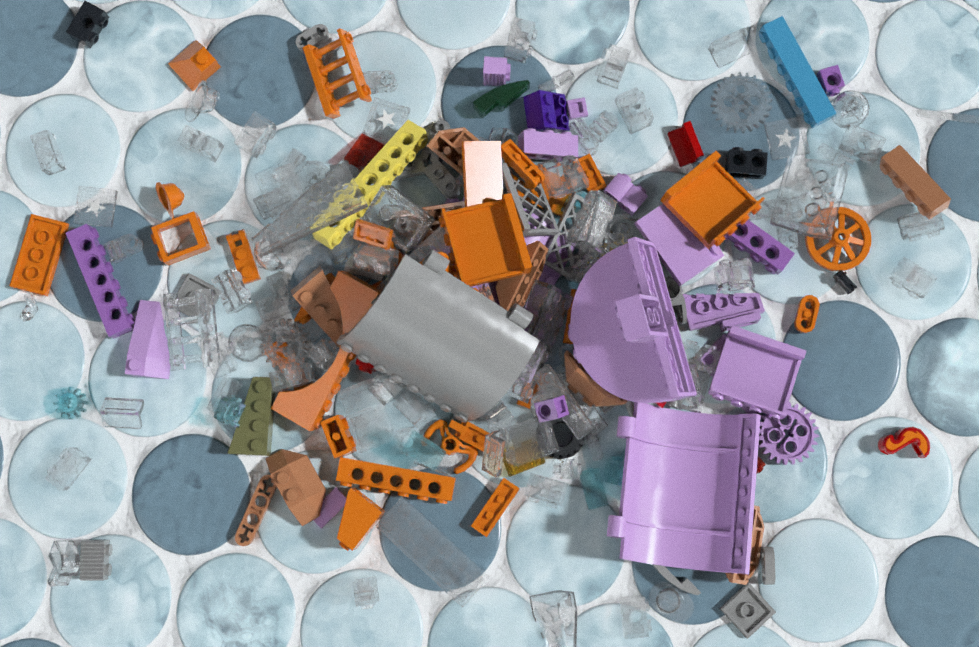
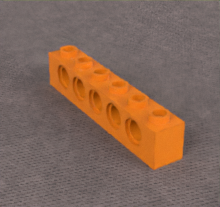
(347, 466)

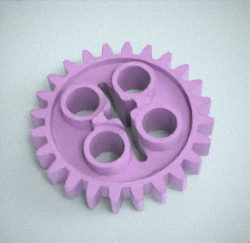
(801, 444)

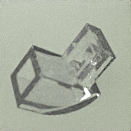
(554, 182)
(65, 562)

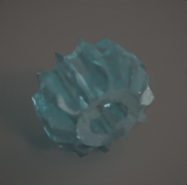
(77, 404)

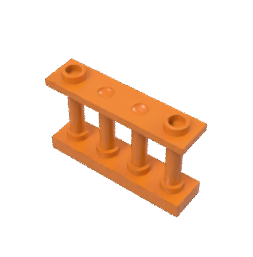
(319, 74)

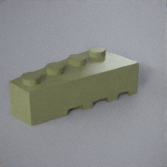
(256, 421)

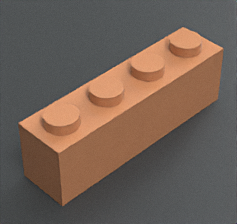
(914, 182)

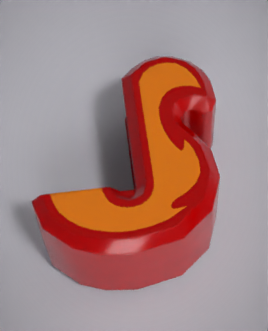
(904, 437)

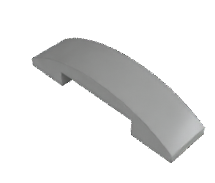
(683, 584)

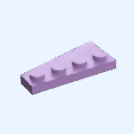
(713, 309)

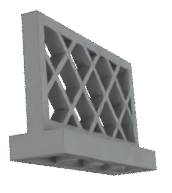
(510, 186)
(571, 275)

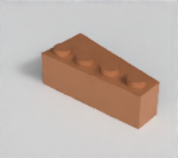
(320, 303)

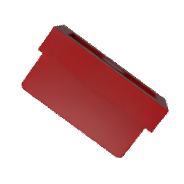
(685, 144)

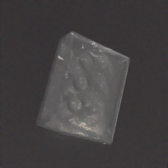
(810, 196)

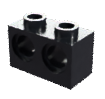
(746, 168)

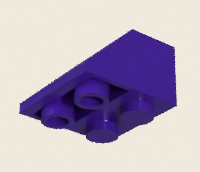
(546, 111)

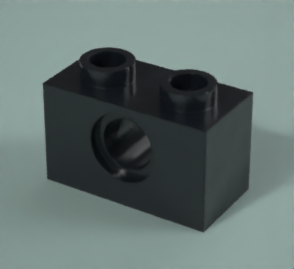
(88, 14)

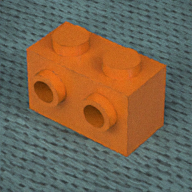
(338, 436)

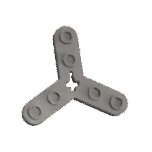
(436, 172)

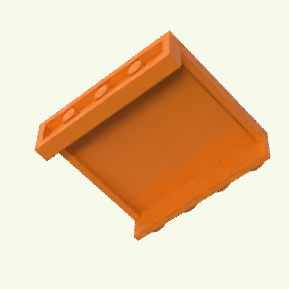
(710, 202)
(486, 242)

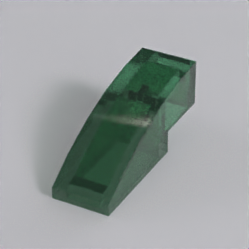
(500, 97)

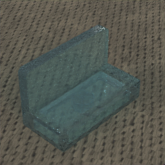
(424, 451)
(593, 488)

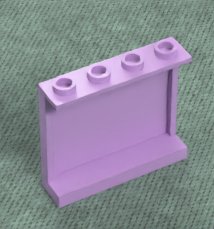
(756, 372)

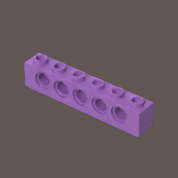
(78, 239)
(781, 253)

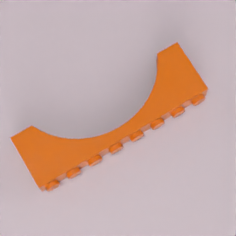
(309, 404)

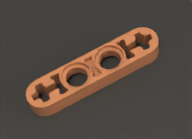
(259, 511)

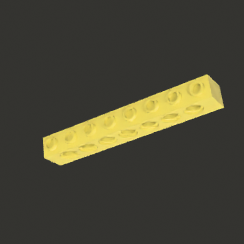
(372, 174)

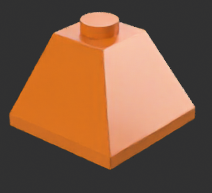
(194, 64)

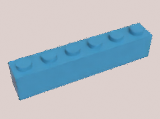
(796, 72)

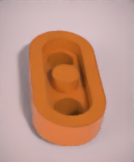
(806, 314)

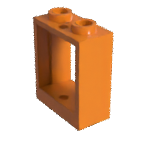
(203, 244)

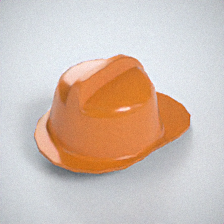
(169, 196)

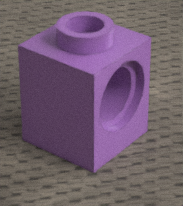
(834, 74)
(551, 408)

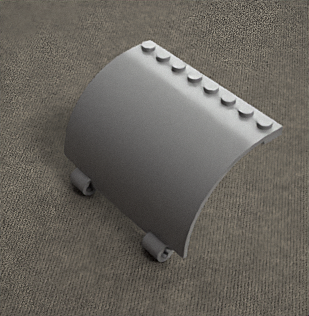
(443, 338)

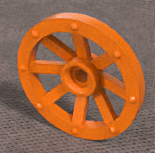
(838, 244)

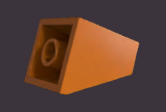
(357, 519)

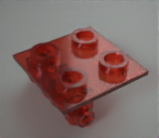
(363, 151)

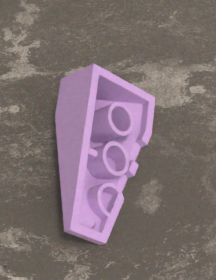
(148, 345)

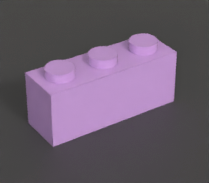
(547, 144)

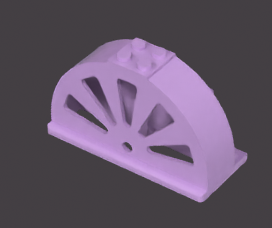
(628, 328)

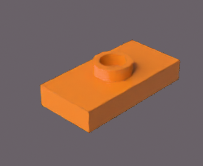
(372, 234)

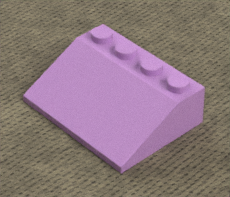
(676, 245)

